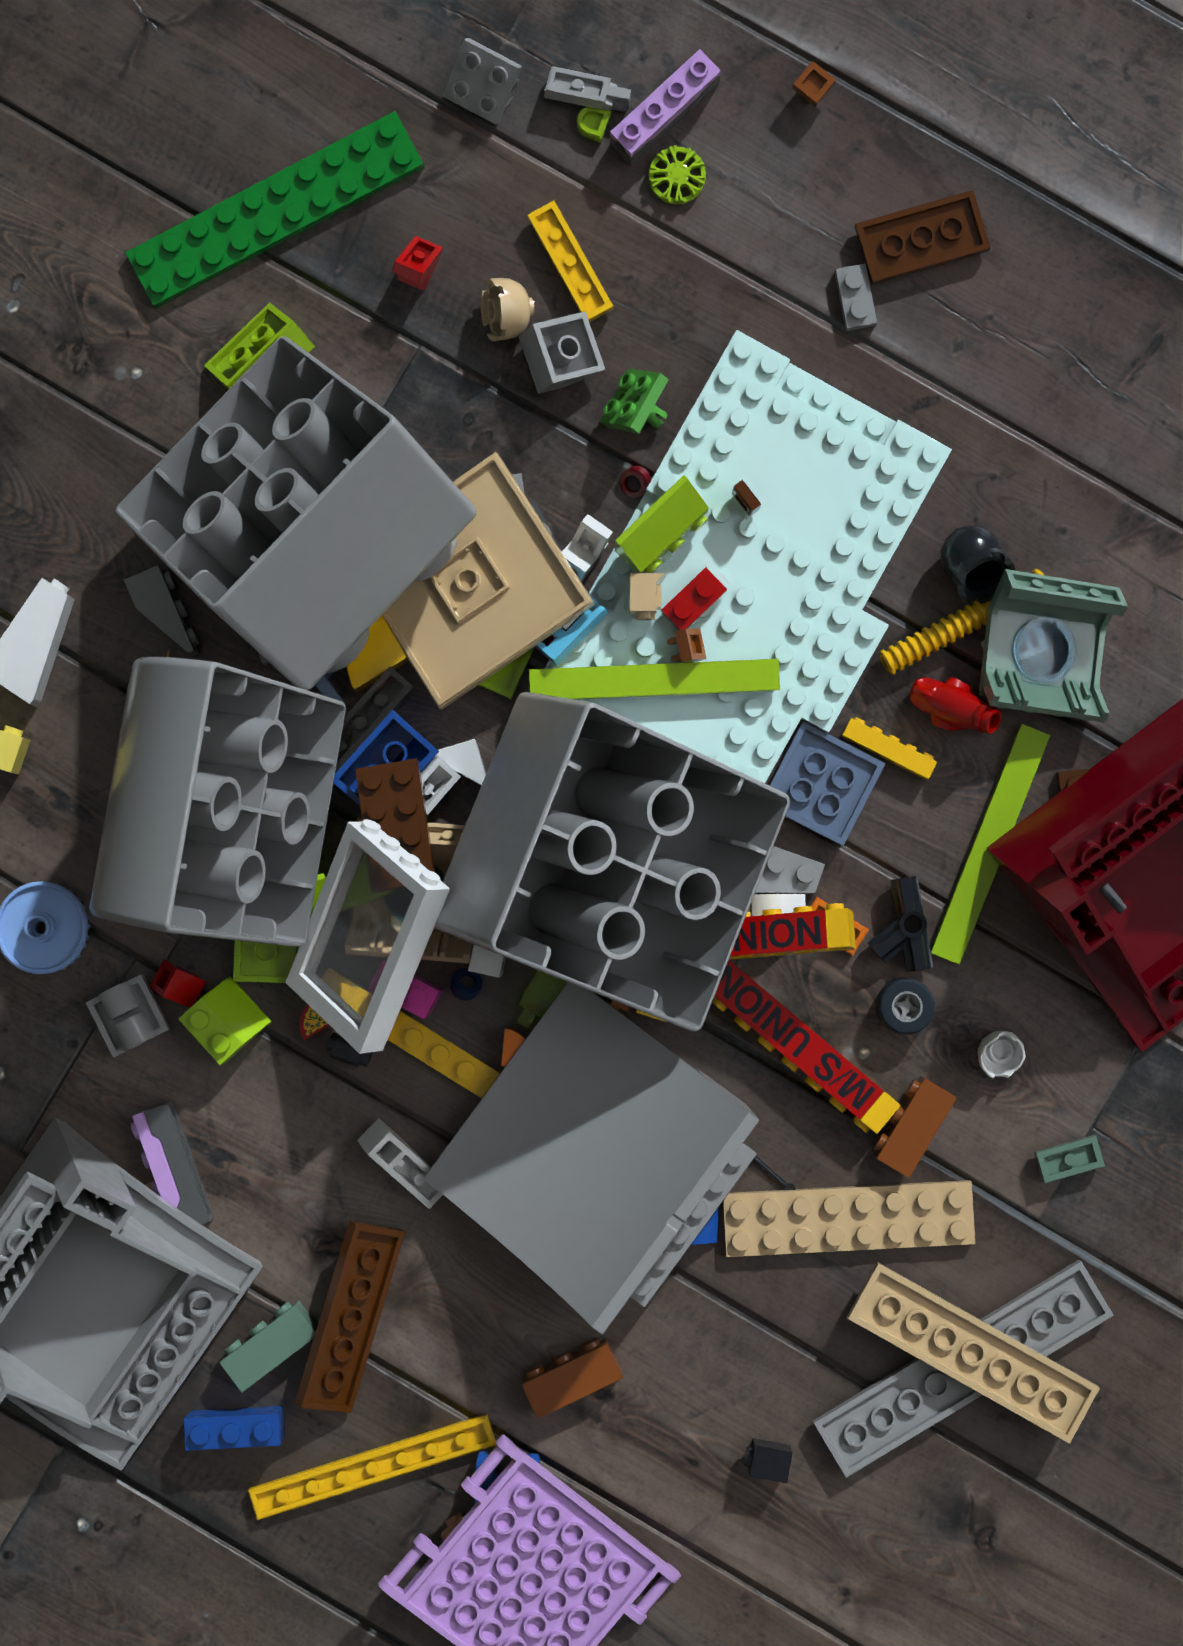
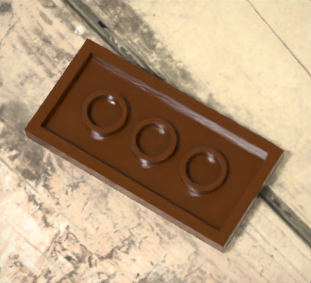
(922, 237)
(395, 800)

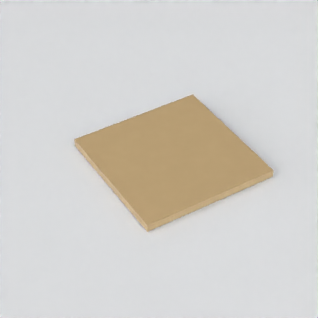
(494, 594)

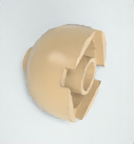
(505, 308)

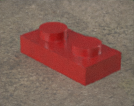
(694, 600)

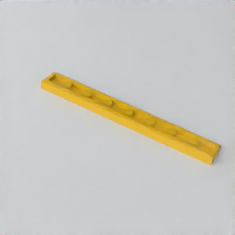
(372, 1466)

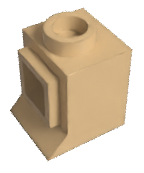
(645, 595)

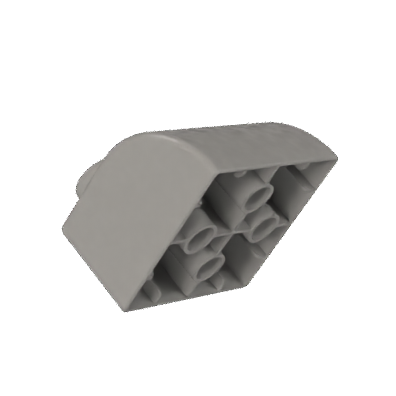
(298, 512)
(217, 803)
(611, 857)

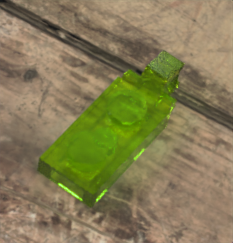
(539, 996)

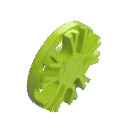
(677, 175)

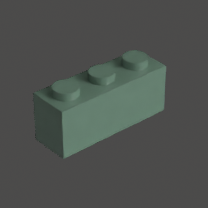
(268, 1345)

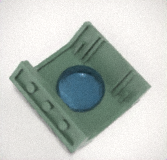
(1048, 645)

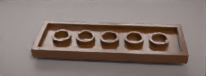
(349, 1317)

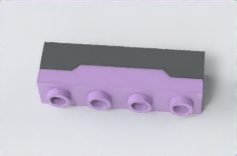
(665, 107)
(171, 1161)

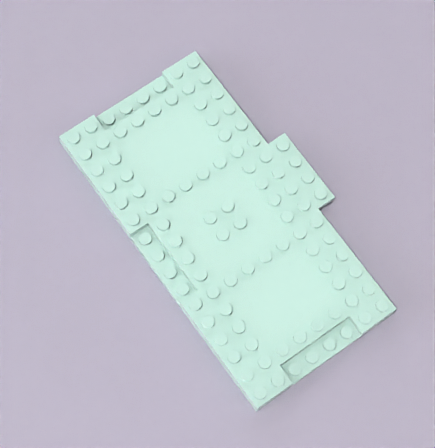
(797, 572)

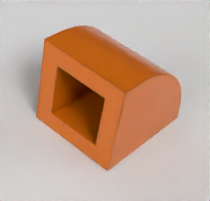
(511, 1044)

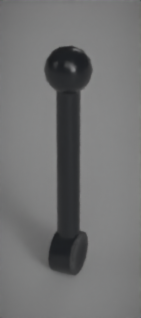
(786, 1186)

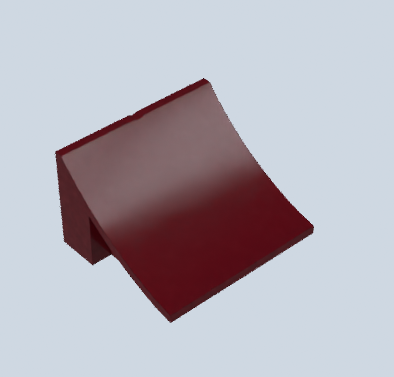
(1126, 831)

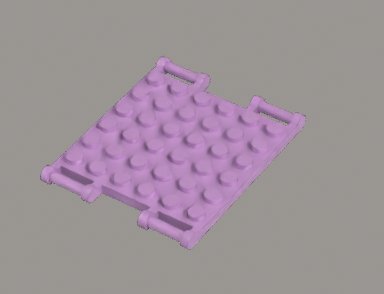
(528, 1565)

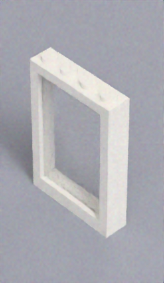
(367, 935)

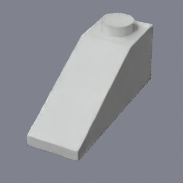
(399, 1161)

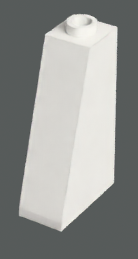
(33, 641)

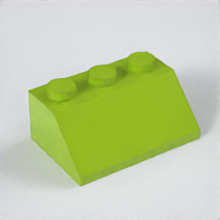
(252, 343)
(662, 527)

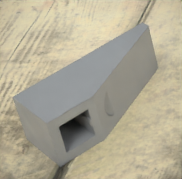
(155, 599)

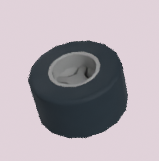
(914, 1011)

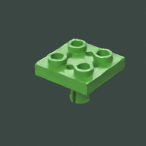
(635, 402)

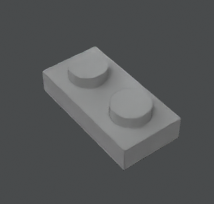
(855, 297)

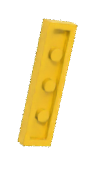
(570, 261)

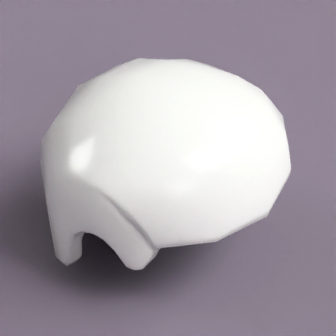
(1001, 1054)

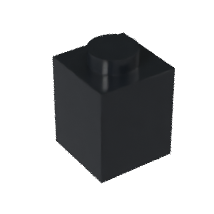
(768, 1460)

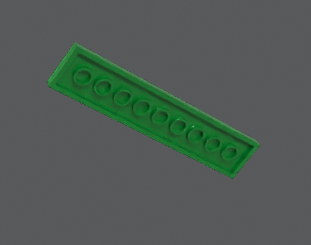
(275, 209)

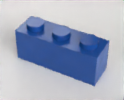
(234, 1428)

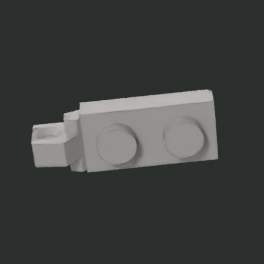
(586, 90)

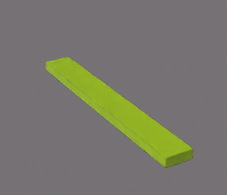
(657, 679)
(980, 865)

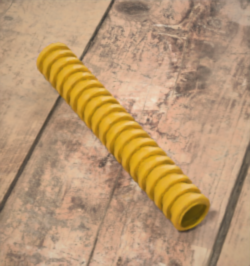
(937, 636)

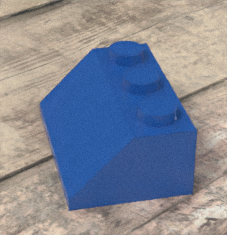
(390, 742)

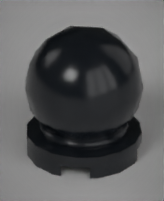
(974, 562)

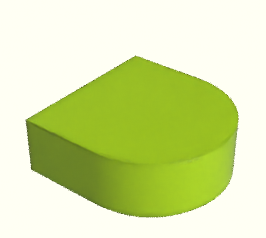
(593, 123)

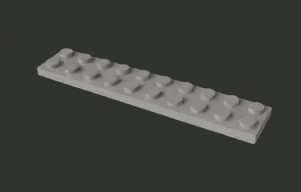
(922, 1395)

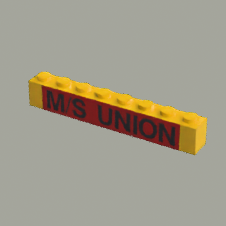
(795, 932)
(804, 1050)

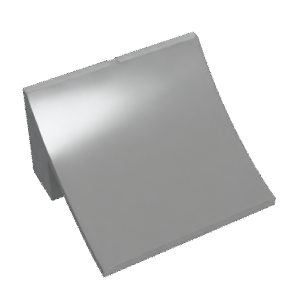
(596, 1156)
(104, 1295)

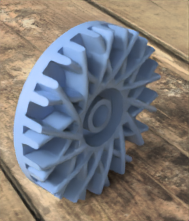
(64, 932)

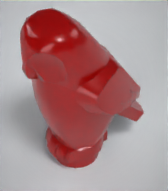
(954, 705)

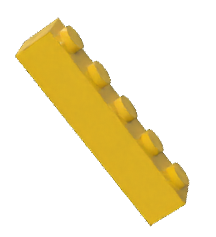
(889, 748)

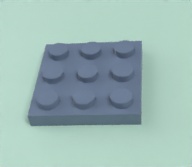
(825, 782)

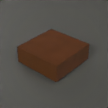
(746, 498)

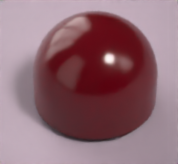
(642, 474)

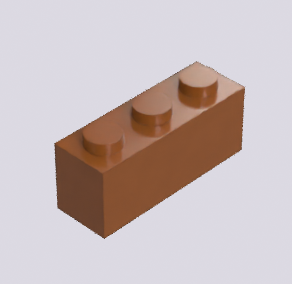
(913, 1126)
(571, 1377)

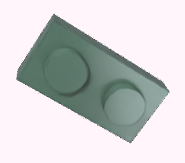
(1069, 1158)

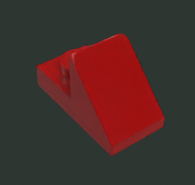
(417, 262)

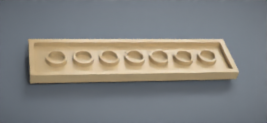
(849, 1218)
(973, 1352)

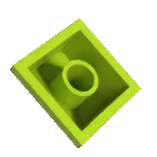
(225, 1020)

